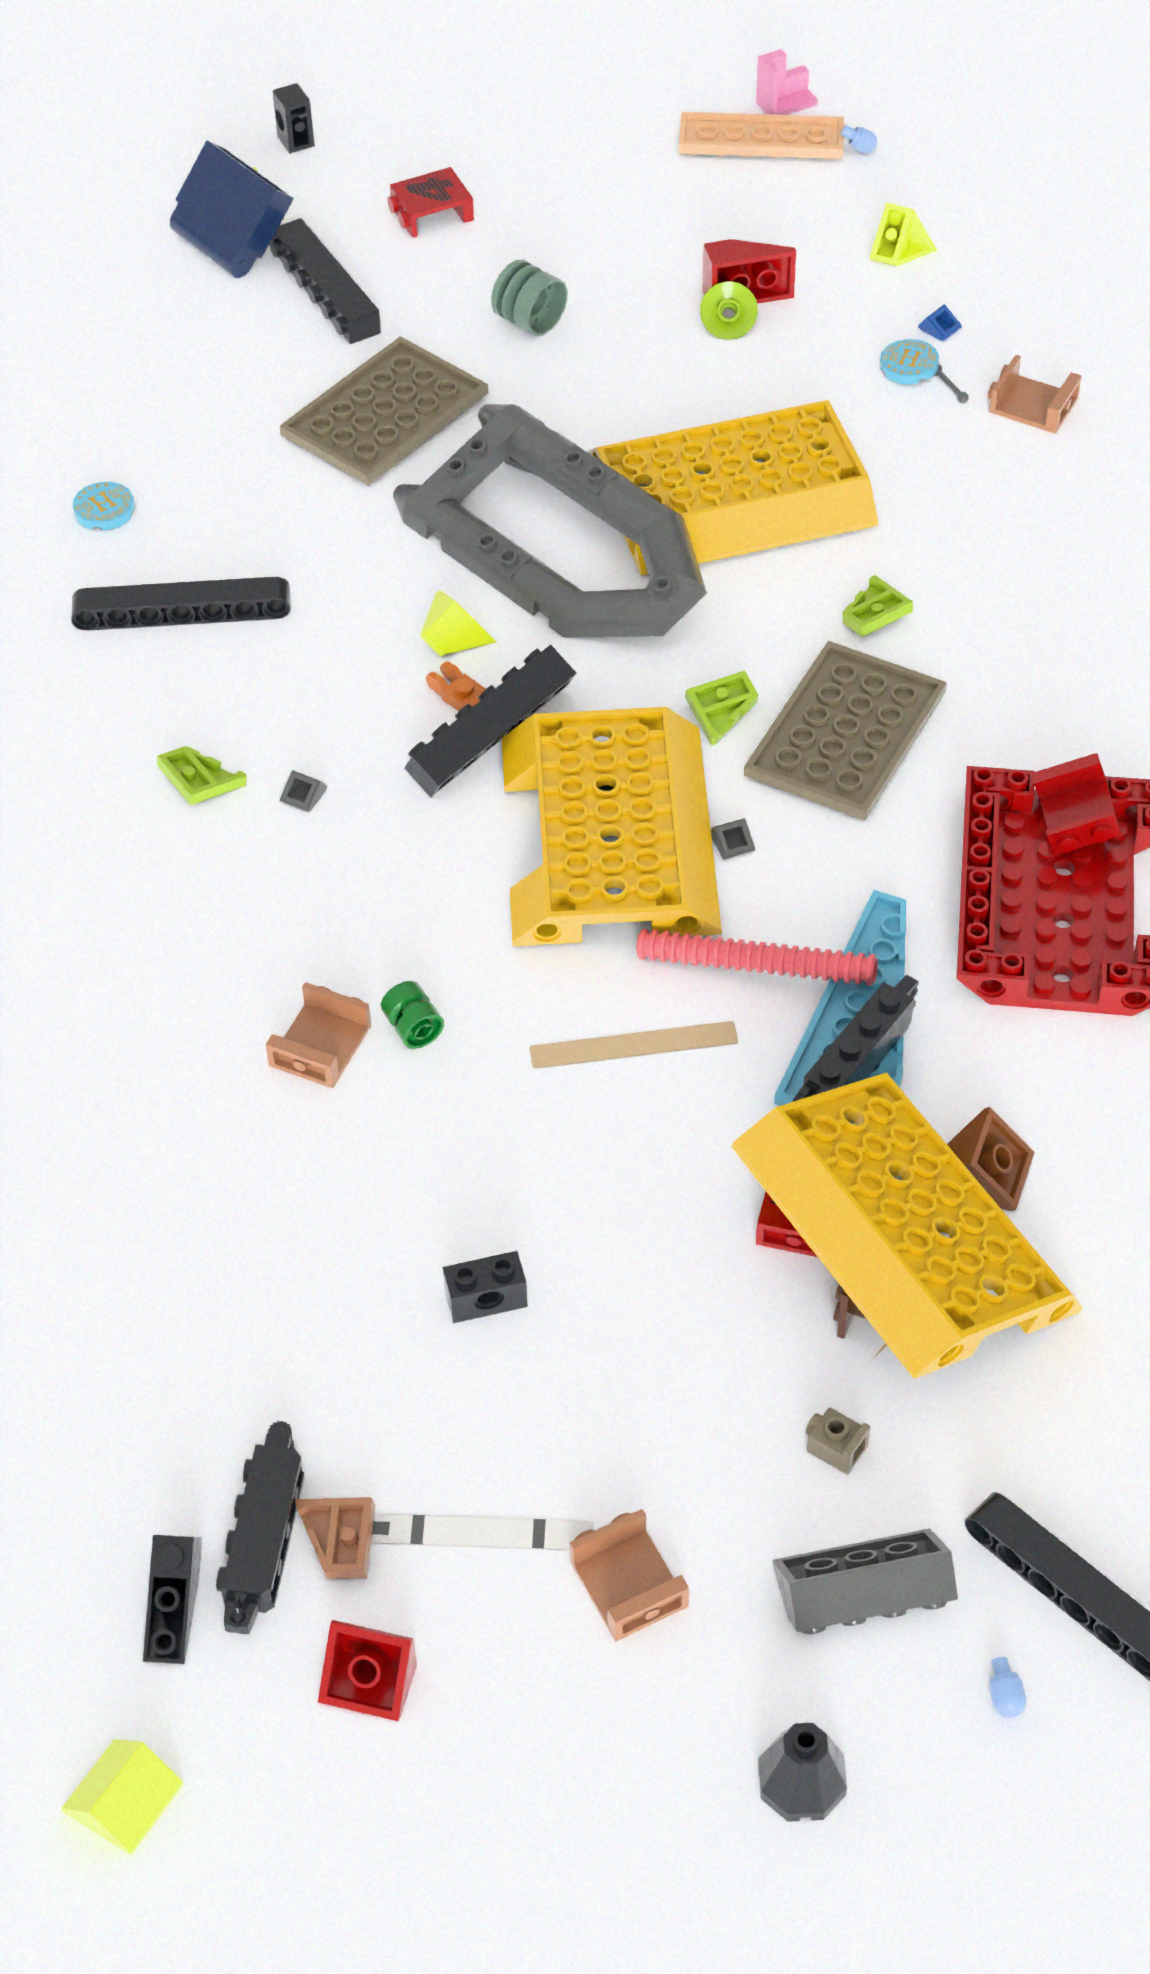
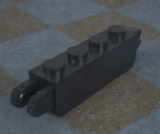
(864, 1039)
(262, 1530)

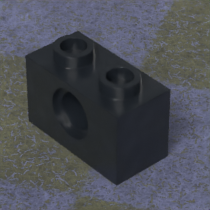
(293, 118)
(485, 1286)

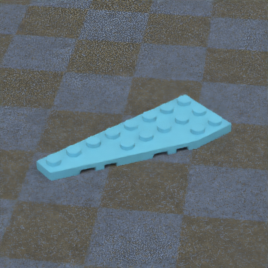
(878, 932)

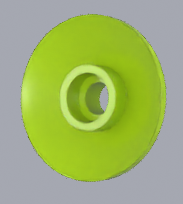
(732, 297)

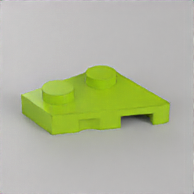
(876, 607)
(721, 703)
(198, 775)

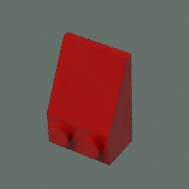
(760, 267)

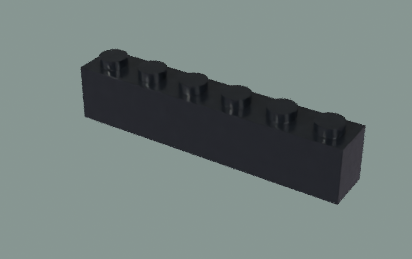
(325, 281)
(489, 720)

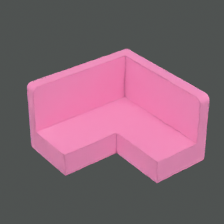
(781, 89)

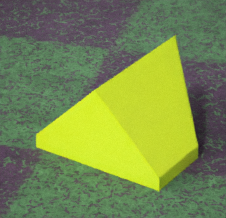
(900, 237)
(451, 627)

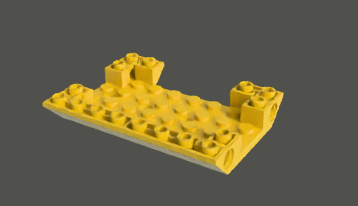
(800, 492)
(654, 811)
(885, 1232)

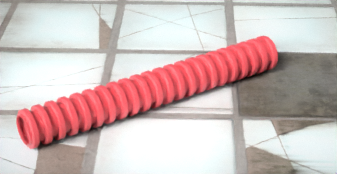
(757, 957)

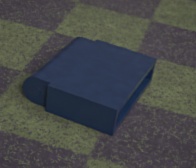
(228, 209)

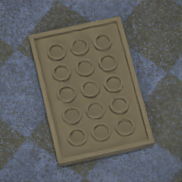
(384, 410)
(845, 730)

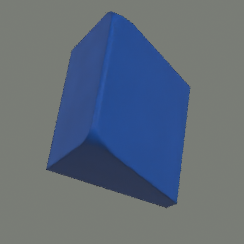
(940, 323)

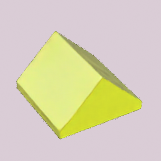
(123, 1794)

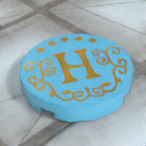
(909, 361)
(103, 505)

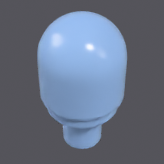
(860, 138)
(1006, 1689)

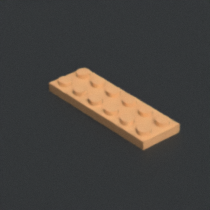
(761, 135)

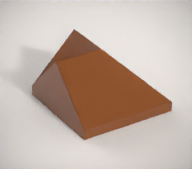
(994, 1157)

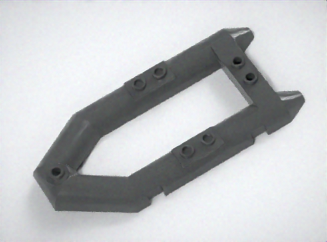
(524, 579)

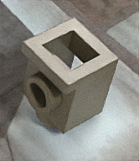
(837, 1439)

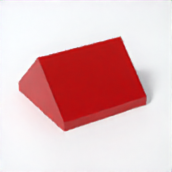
(367, 1670)

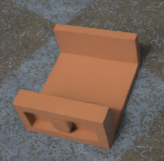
(1032, 400)
(321, 1036)
(627, 1575)

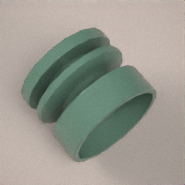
(529, 297)

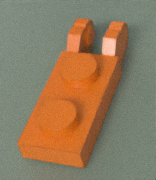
(460, 691)

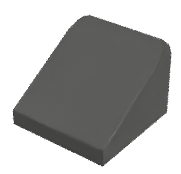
(302, 791)
(732, 838)

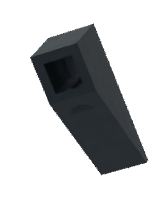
(171, 1597)

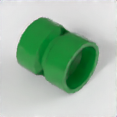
(412, 1014)

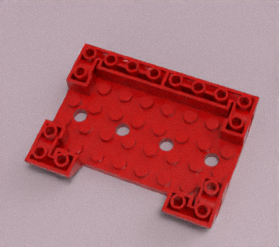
(1016, 896)

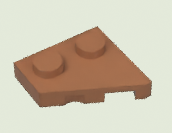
(340, 1533)

